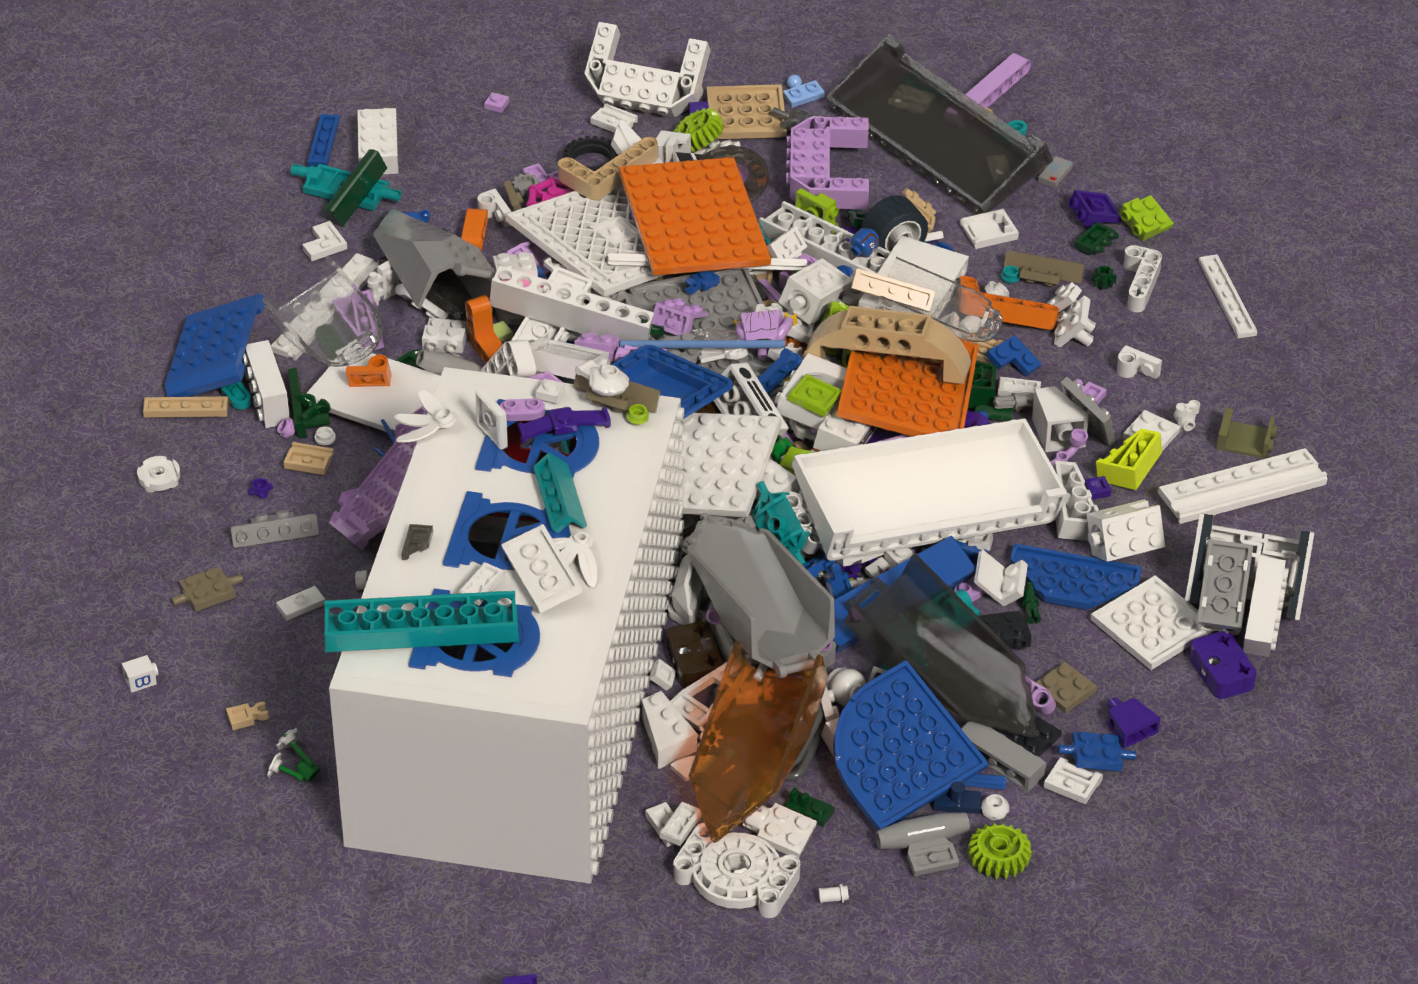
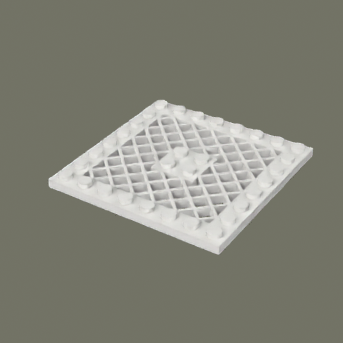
(583, 234)

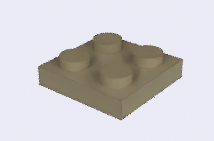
(1067, 686)

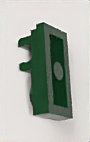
(809, 807)

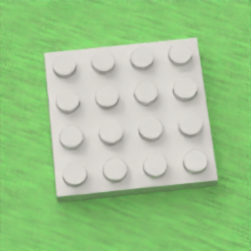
(1150, 622)

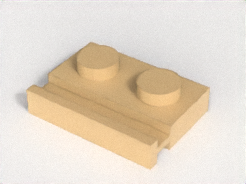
(308, 458)

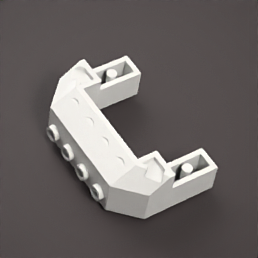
(642, 86)

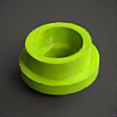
(637, 414)

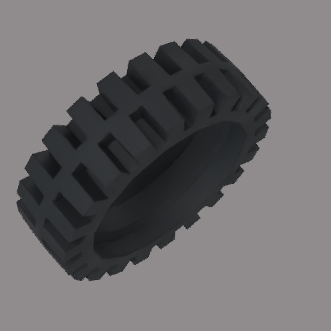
(590, 145)

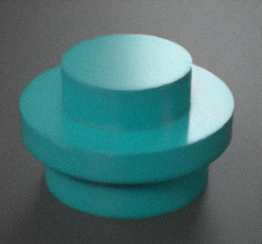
(1010, 274)

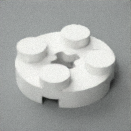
(167, 479)

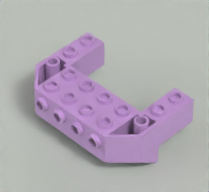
(810, 159)

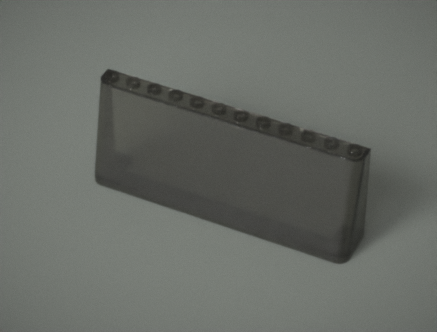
(938, 128)

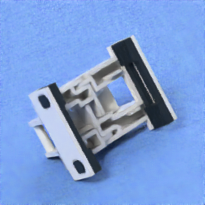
(1274, 547)

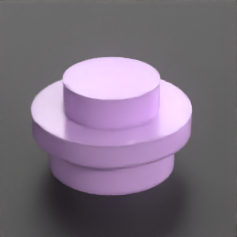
(286, 427)

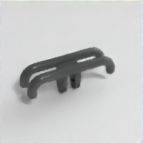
(809, 748)

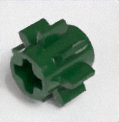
(1103, 277)

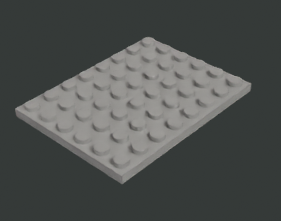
(723, 301)

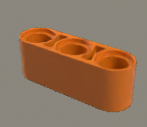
(475, 226)

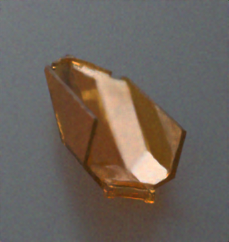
(752, 739)

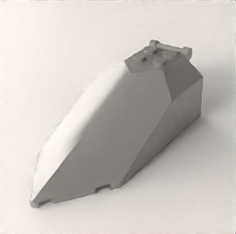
(423, 251)
(762, 594)

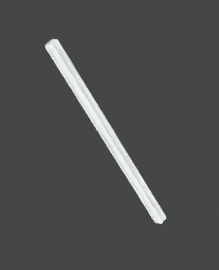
(641, 260)

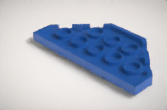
(1075, 578)

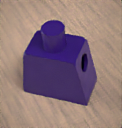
(1131, 721)

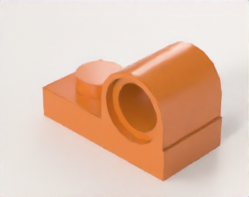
(375, 374)

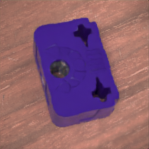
(1222, 665)

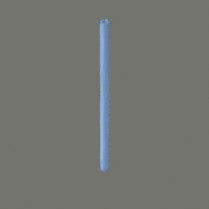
(706, 343)

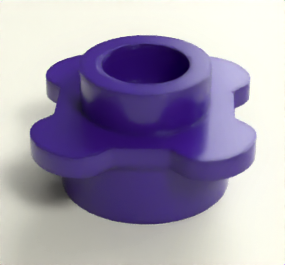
(260, 487)

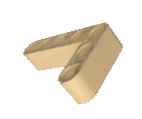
(606, 178)

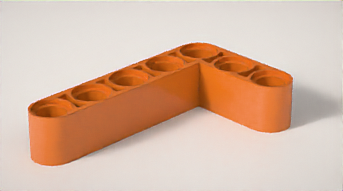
(1018, 310)
(481, 327)

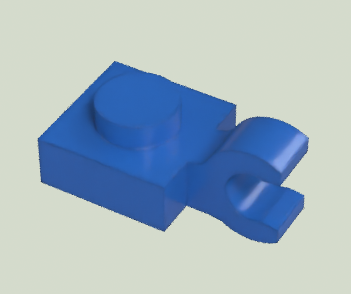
(701, 280)
(839, 580)

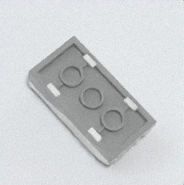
(1224, 586)

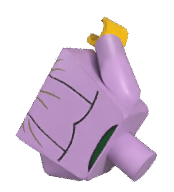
(764, 326)

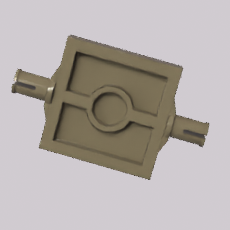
(207, 589)

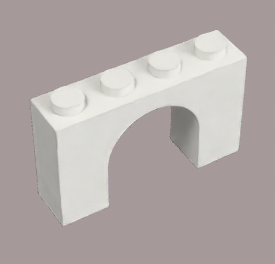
(818, 368)

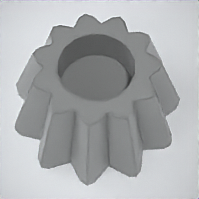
(523, 182)

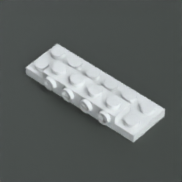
(533, 329)

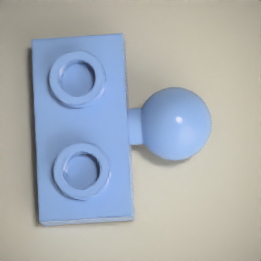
(801, 94)

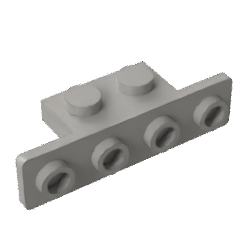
(274, 528)

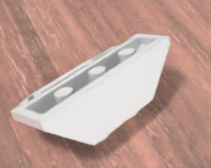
(687, 591)

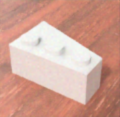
(667, 730)

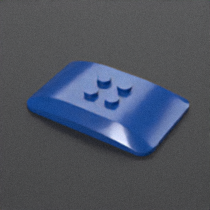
(674, 377)

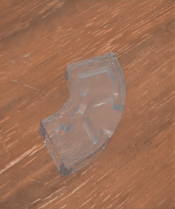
(711, 334)

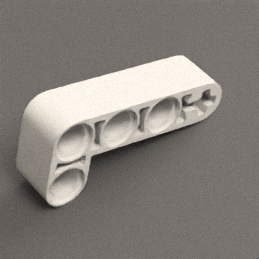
(1147, 266)
(512, 359)

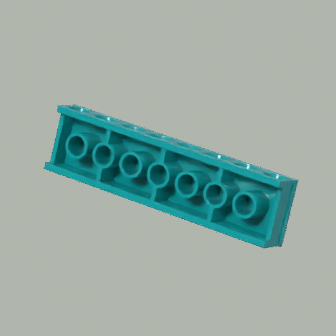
(420, 625)

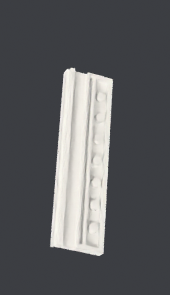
(1243, 485)

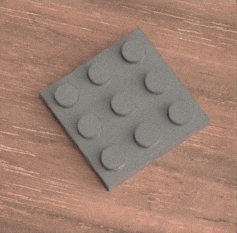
(1099, 418)

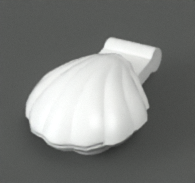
(603, 380)

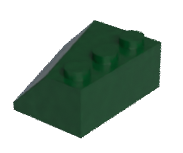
(983, 385)

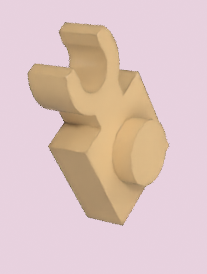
(244, 716)

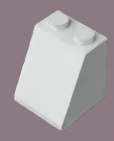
(1056, 418)

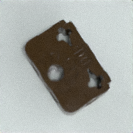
(692, 651)

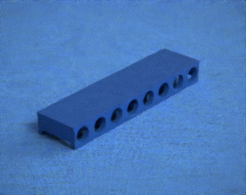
(943, 558)

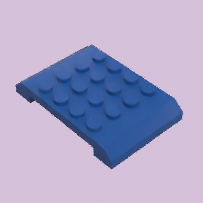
(212, 348)

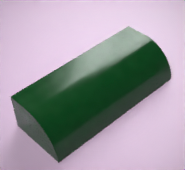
(355, 188)

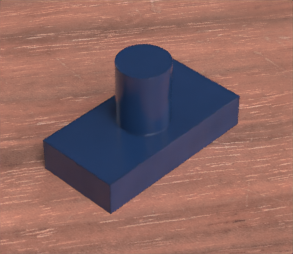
(959, 800)

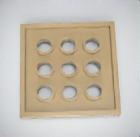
(754, 106)

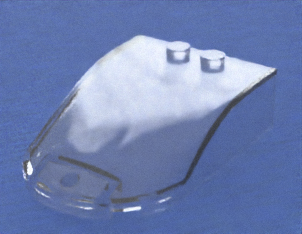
(953, 305)
(330, 321)

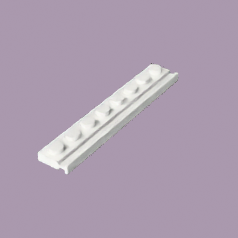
(358, 271)

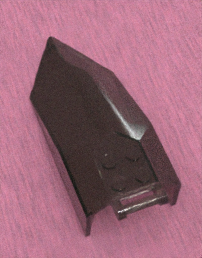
(946, 646)

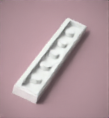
(1227, 296)

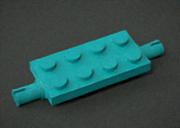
(326, 181)

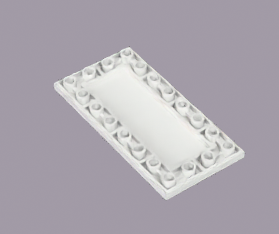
(375, 403)

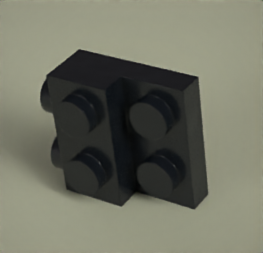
(1009, 628)

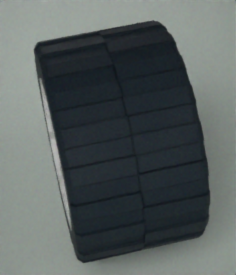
(895, 218)

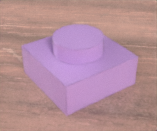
(496, 102)

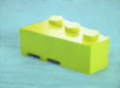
(1132, 461)

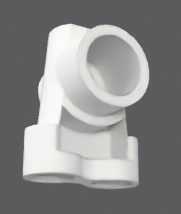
(1186, 414)

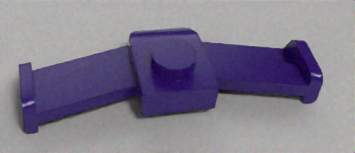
(563, 421)

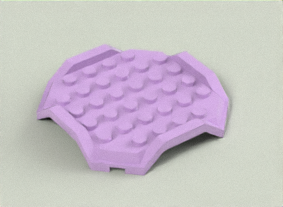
(369, 507)

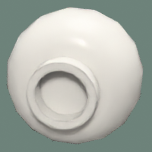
(845, 684)

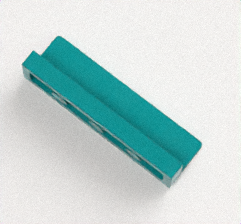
(558, 493)

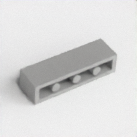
(1006, 756)

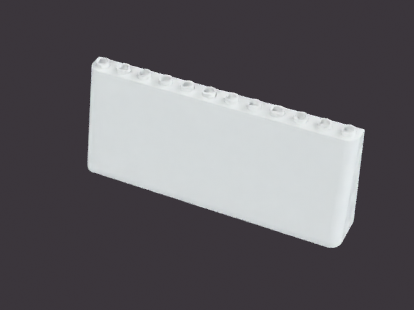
(928, 488)

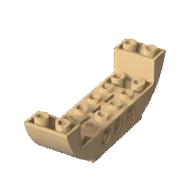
(892, 334)

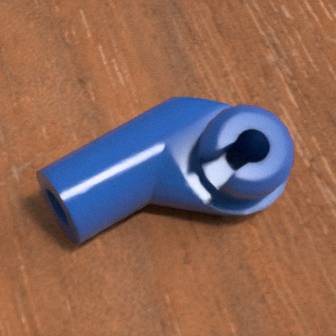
(423, 215)

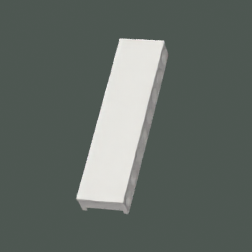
(820, 241)
(568, 312)

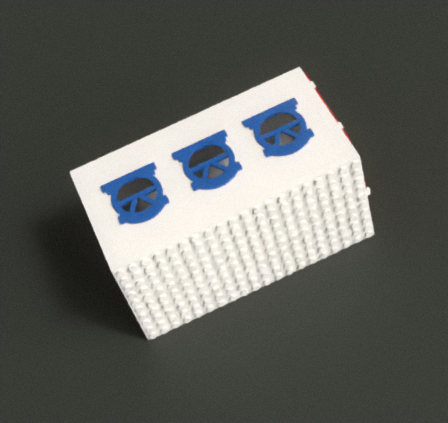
(524, 750)

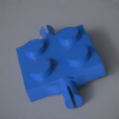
(1097, 751)

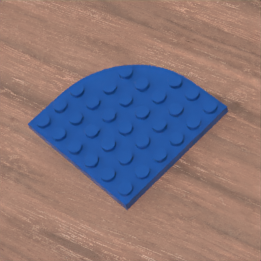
(900, 747)

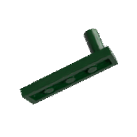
(298, 408)

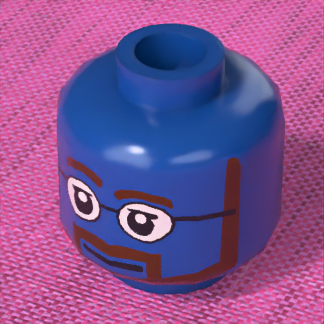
(864, 242)

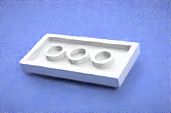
(542, 568)

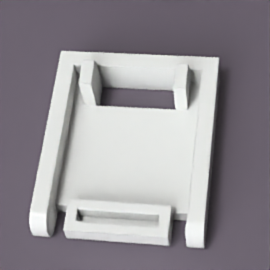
(984, 228)

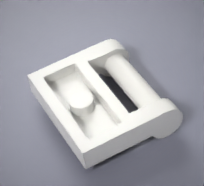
(1072, 781)

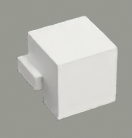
(672, 142)

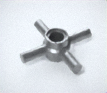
(792, 119)

